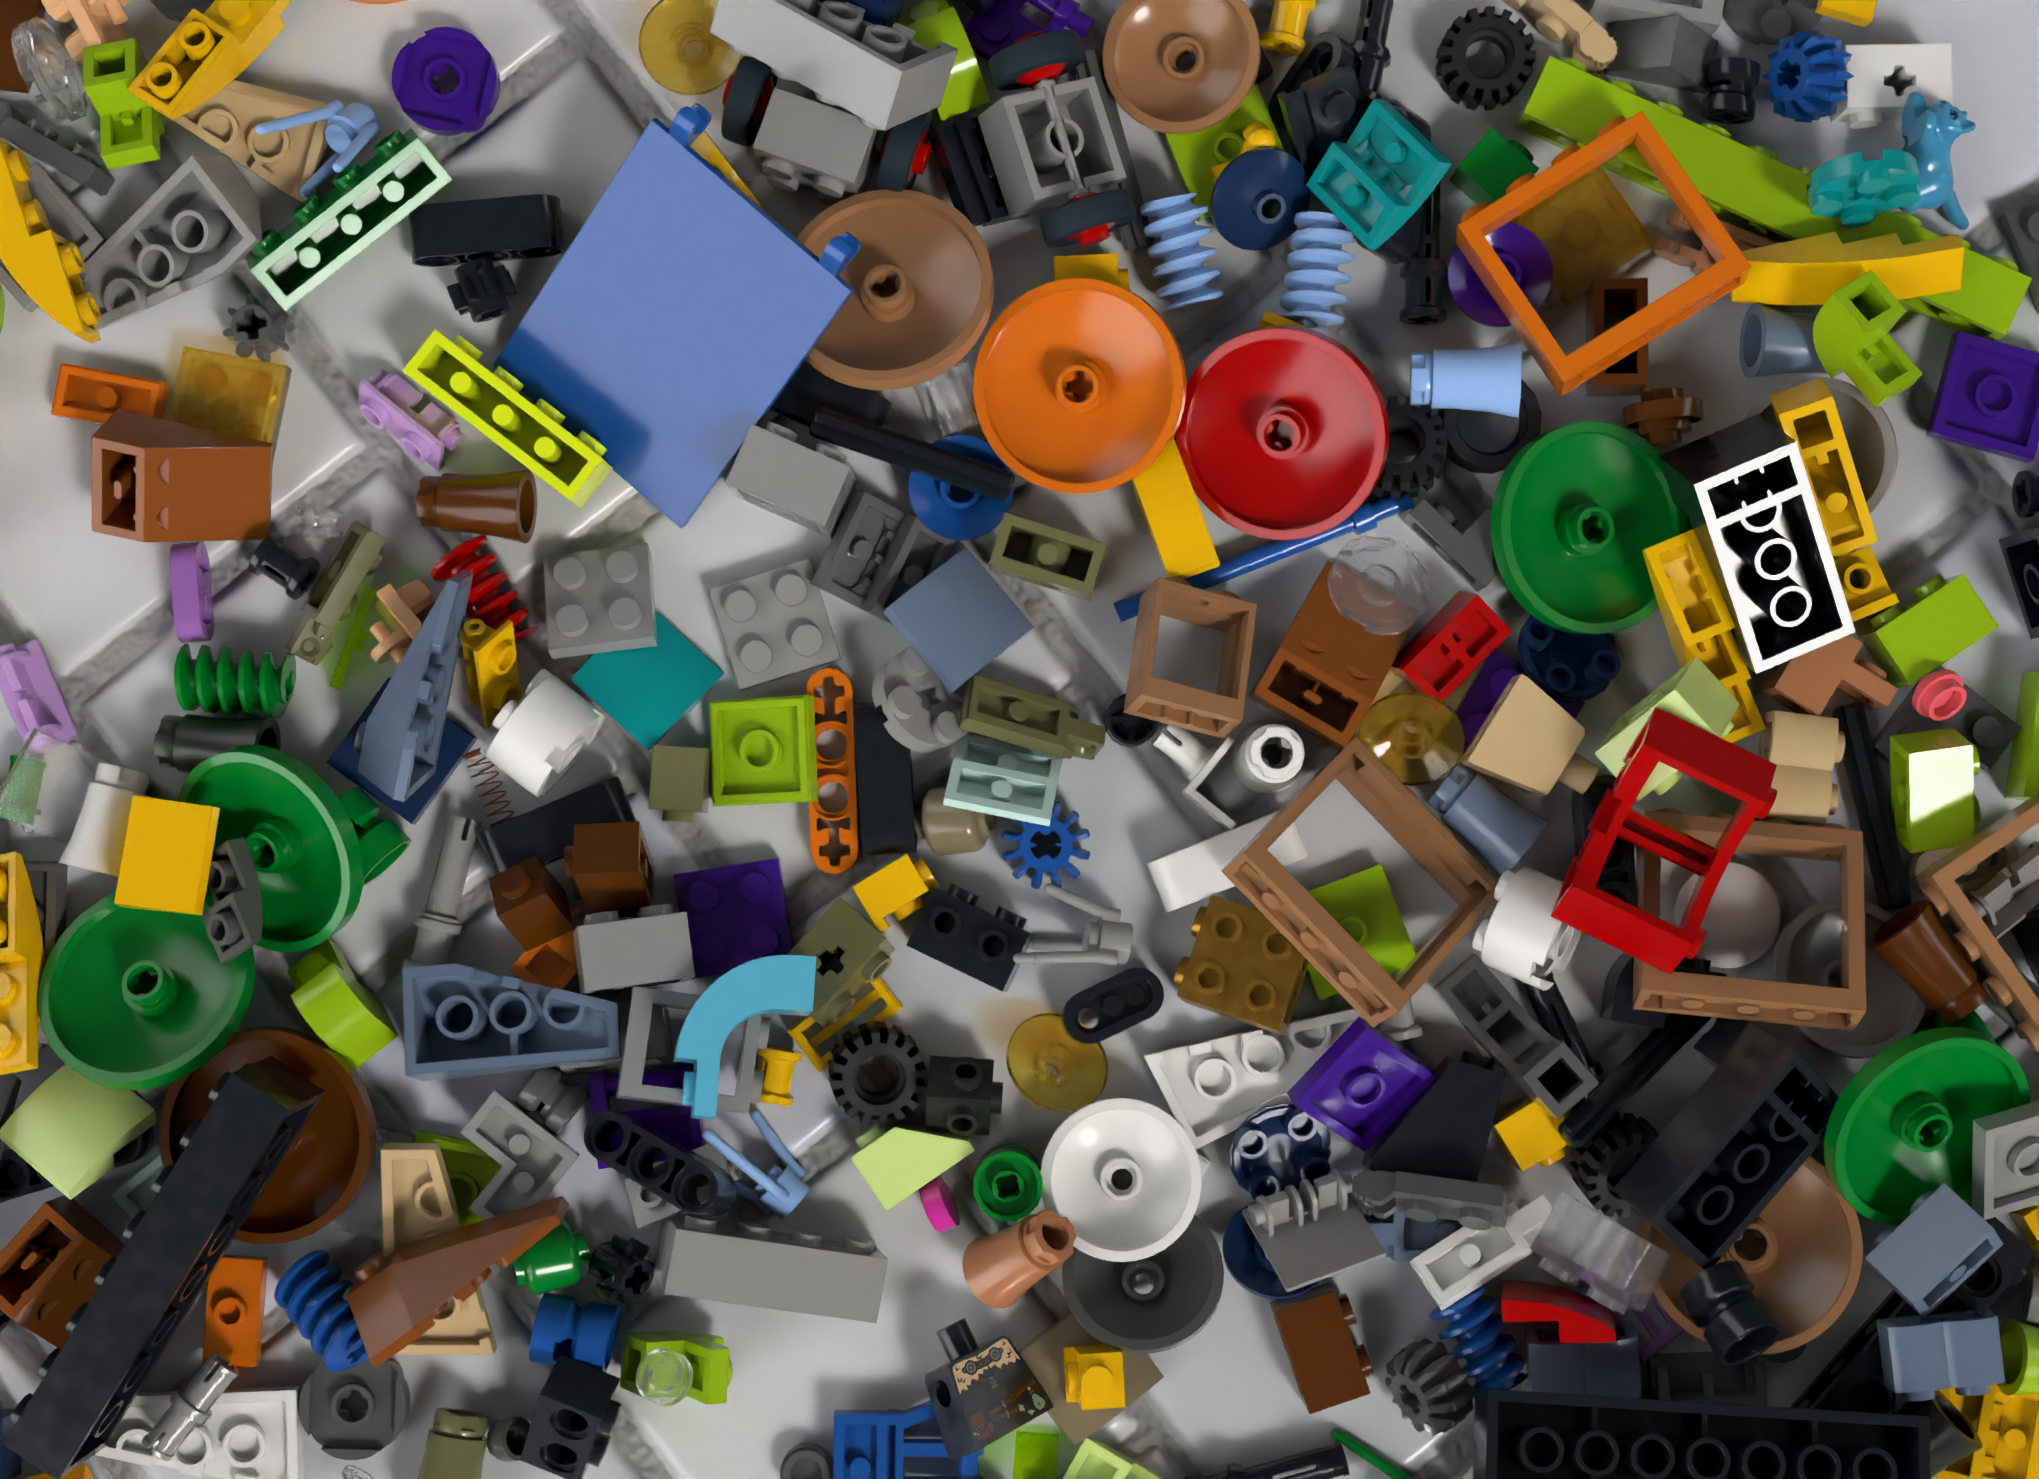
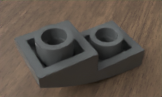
(236, 916)

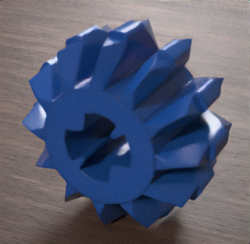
(1807, 76)
(1046, 863)

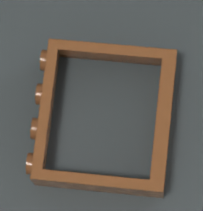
(1317, 932)
(1972, 935)
(1753, 998)

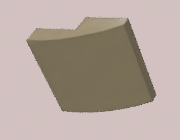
(1046, 1363)

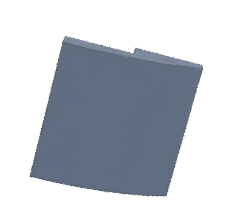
(958, 619)

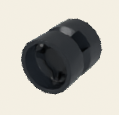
(1734, 1320)

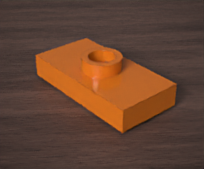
(96, 394)
(236, 1310)

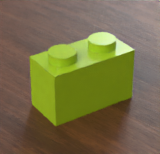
(1928, 629)
(1933, 789)

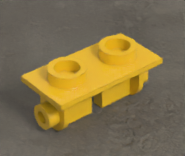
(492, 667)

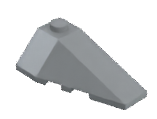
(176, 240)

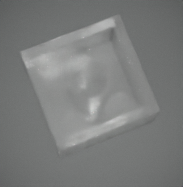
(1606, 1255)

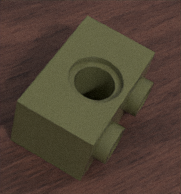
(1047, 556)

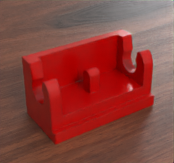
(1450, 646)

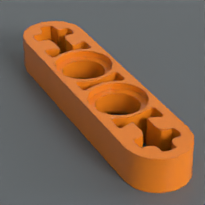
(840, 771)

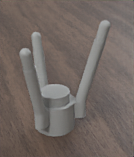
(1103, 942)

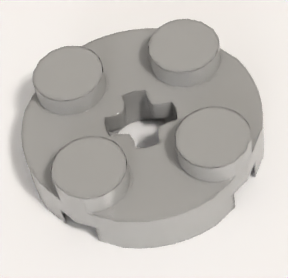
(907, 720)

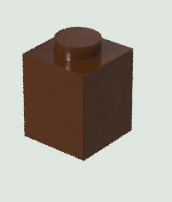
(531, 903)

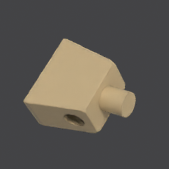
(1530, 742)

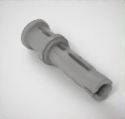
(439, 920)

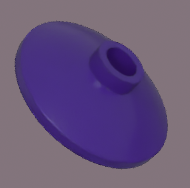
(1524, 259)

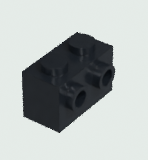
(970, 937)

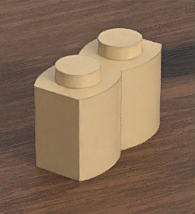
(1804, 756)

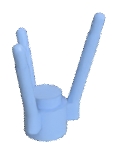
(346, 132)
(777, 1188)

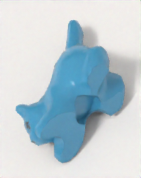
(1929, 139)

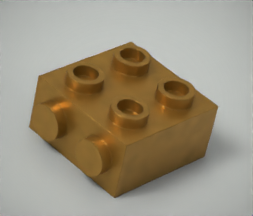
(1241, 967)

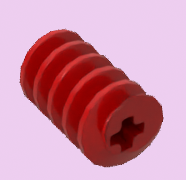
(484, 599)

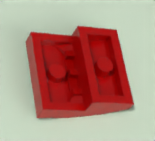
(1578, 1315)

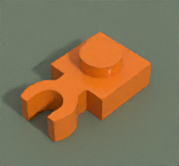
(550, 963)

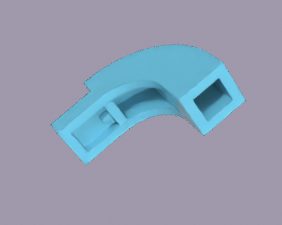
(752, 989)

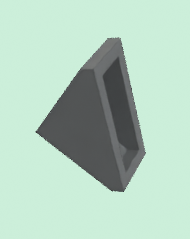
(1663, 52)

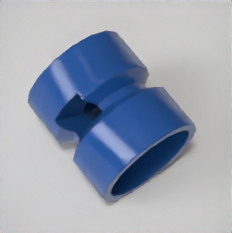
(574, 1331)

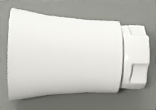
(1253, 769)
(103, 820)

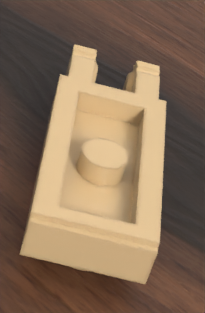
(1573, 26)

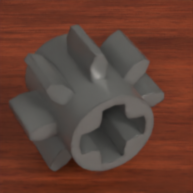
(246, 321)

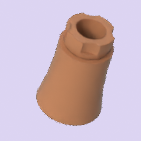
(1014, 1259)

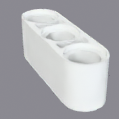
(1196, 869)

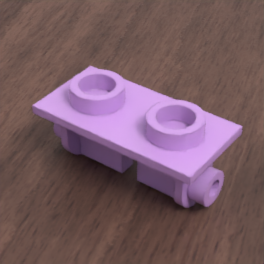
(389, 404)
(33, 692)

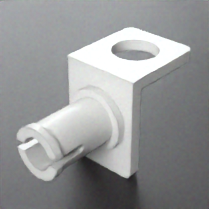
(1197, 761)

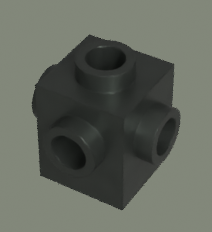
(961, 1095)

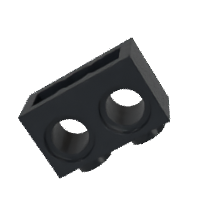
(571, 1419)

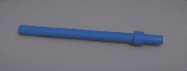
(1361, 521)

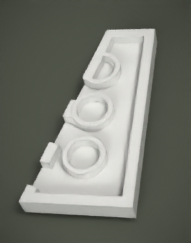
(1230, 1077)
(247, 1436)

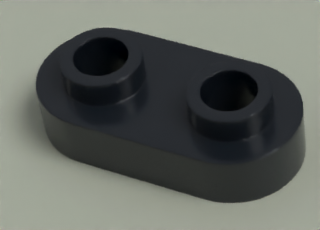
(1319, 56)
(1111, 1006)

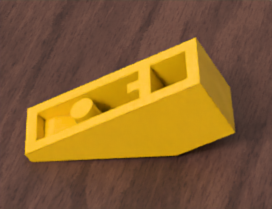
(1812, 419)

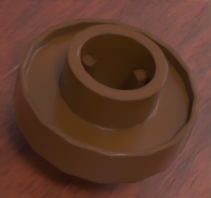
(1663, 415)

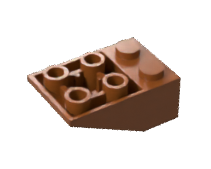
(178, 482)
(1326, 669)
(53, 1267)

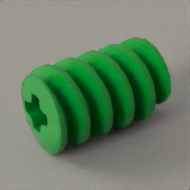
(233, 684)

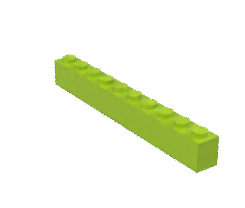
(1754, 188)

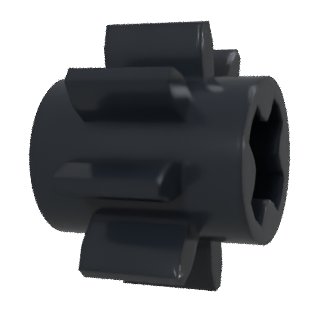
(481, 290)
(620, 1269)

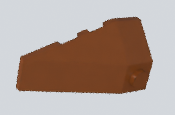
(412, 1285)

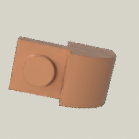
(1811, 679)

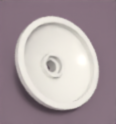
(1163, 1169)

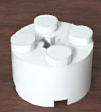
(542, 733)
(1521, 932)

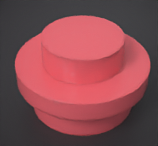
(1939, 695)

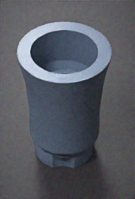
(1777, 342)
(1487, 818)

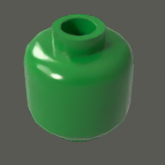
(552, 1261)

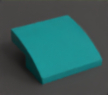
(1378, 174)
(649, 686)

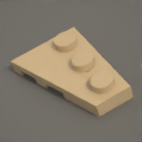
(280, 157)

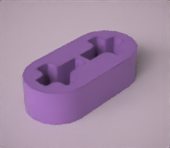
(191, 592)

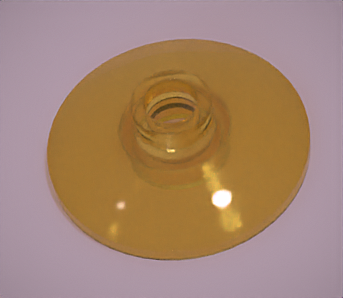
(663, 41)
(1414, 756)
(1079, 1067)

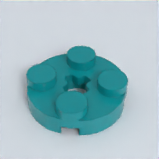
(1861, 188)

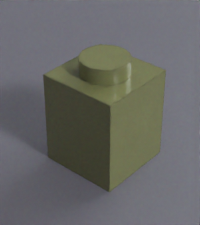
(680, 782)

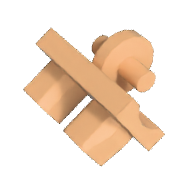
(96, 20)
(401, 612)

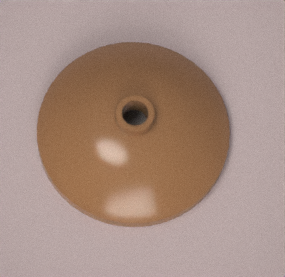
(1144, 55)

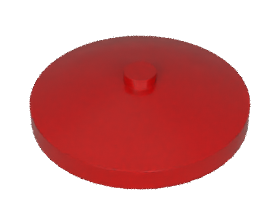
(1283, 432)

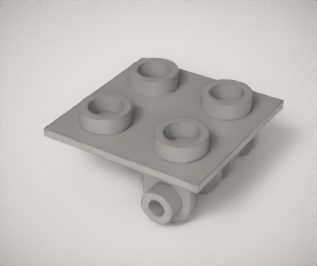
(1313, 1230)

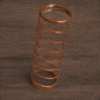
(477, 752)

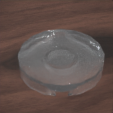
(46, 61)
(1380, 584)

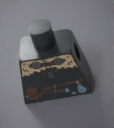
(981, 1390)

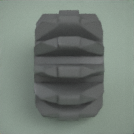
(1429, 1386)

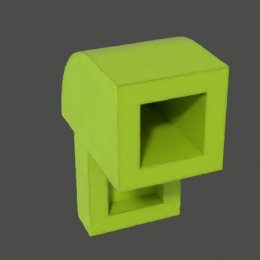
(938, 22)
(127, 125)
(1855, 340)
(338, 1006)
(705, 1352)

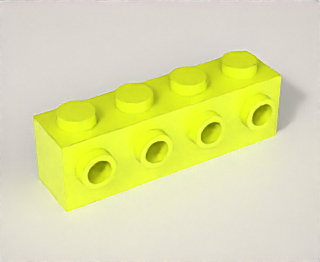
(499, 412)

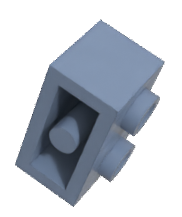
(1933, 1249)

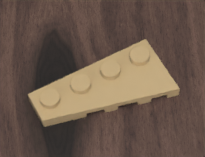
(418, 1206)

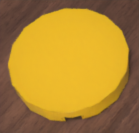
(713, 155)

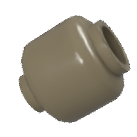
(951, 828)

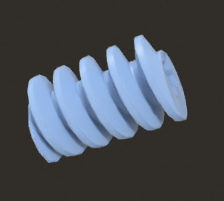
(1180, 251)
(1316, 270)

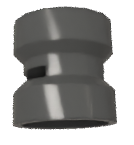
(552, 1098)

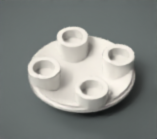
(1739, 918)

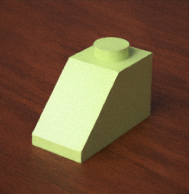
(906, 1158)

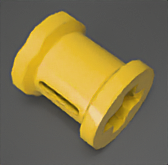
(1287, 26)
(778, 1071)

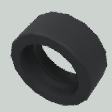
(1487, 462)

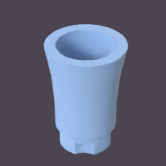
(1468, 379)

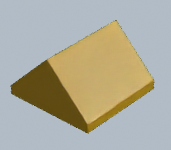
(166, 856)

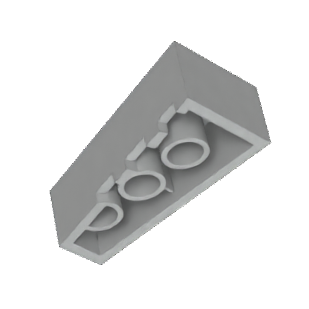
(840, 56)
(769, 1267)

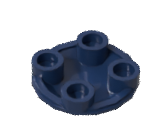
(1567, 663)
(1279, 1150)

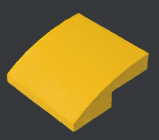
(2007, 1432)

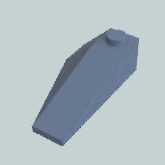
(407, 724)
(489, 1024)

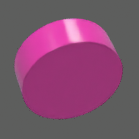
(939, 1205)

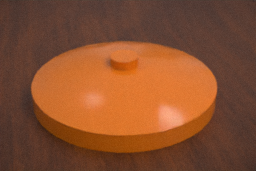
(1079, 386)

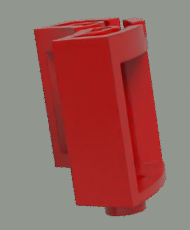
(1703, 758)

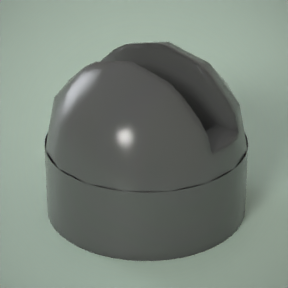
(508, 1438)

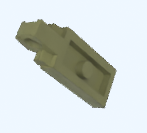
(334, 592)
(1028, 720)

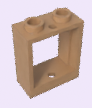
(1177, 703)

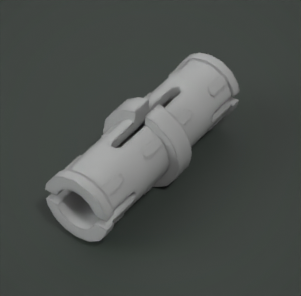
(190, 1406)

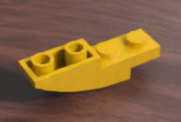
(207, 54)
(39, 259)
(20, 967)

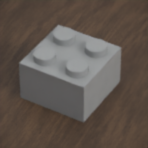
(792, 479)
(633, 951)

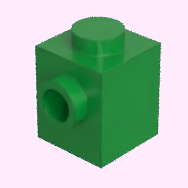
(1492, 168)

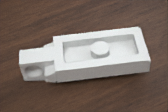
(1476, 1256)

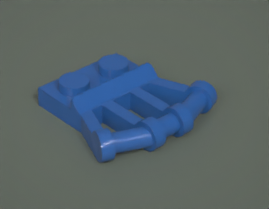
(874, 1445)

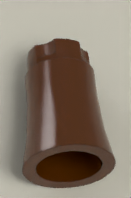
(480, 504)
(1928, 962)

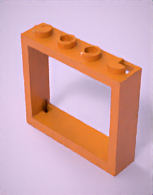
(1648, 323)

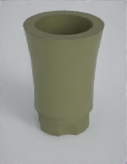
(455, 1445)

